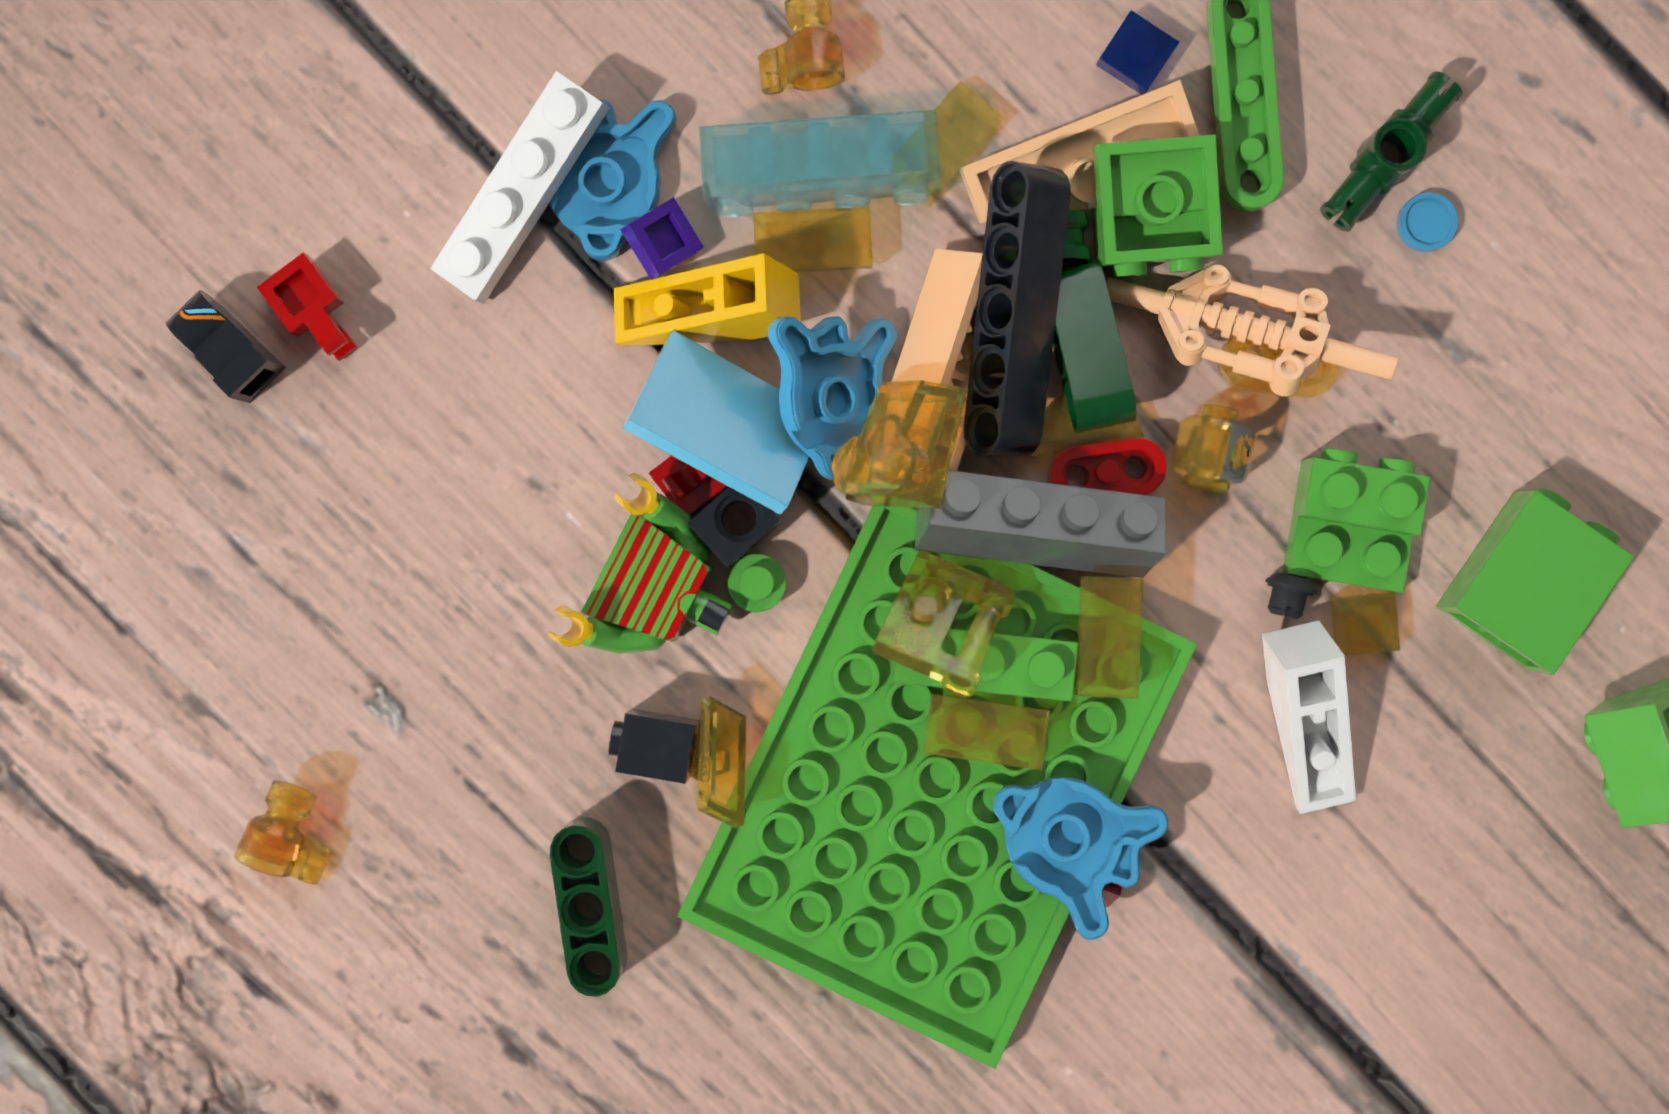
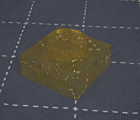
(1365, 623)

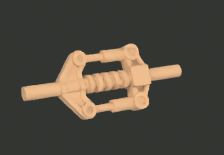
(1188, 307)

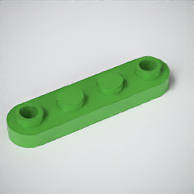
(1245, 102)

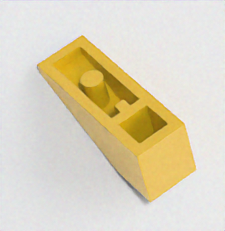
(708, 303)

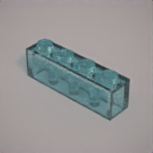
(820, 162)

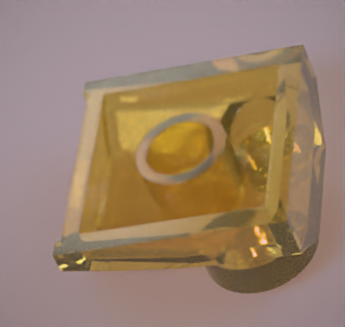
(902, 446)

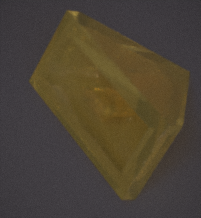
(720, 763)

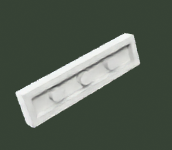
(519, 187)

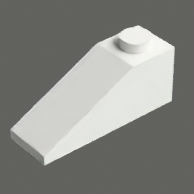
(1311, 714)

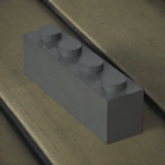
(1045, 525)

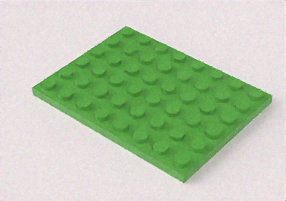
(889, 860)

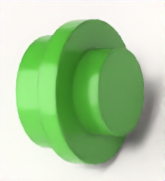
(756, 583)

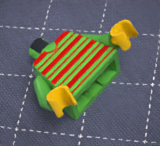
(648, 582)

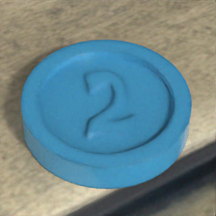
(1427, 222)

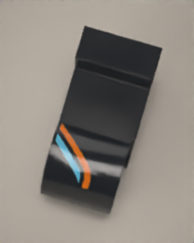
(224, 347)

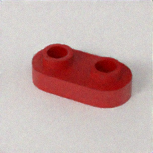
(1105, 465)

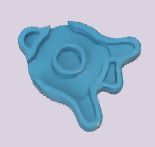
(614, 179)
(828, 381)
(1074, 842)

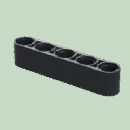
(1016, 309)

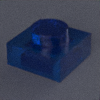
(1137, 53)

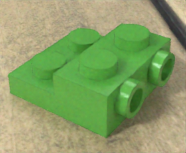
(1157, 204)
(1355, 520)

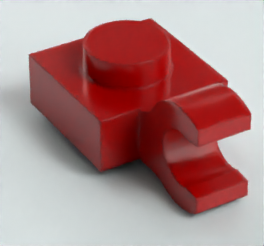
(305, 302)

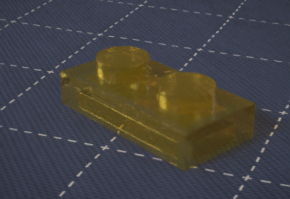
(986, 731)

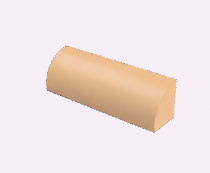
(943, 328)

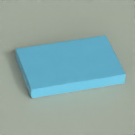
(718, 422)

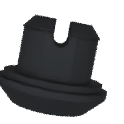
(1289, 595)

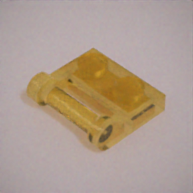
(926, 613)

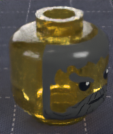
(1213, 449)

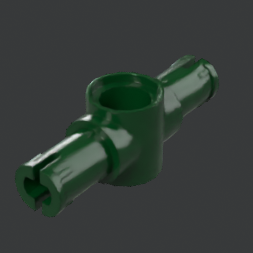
(1410, 132)

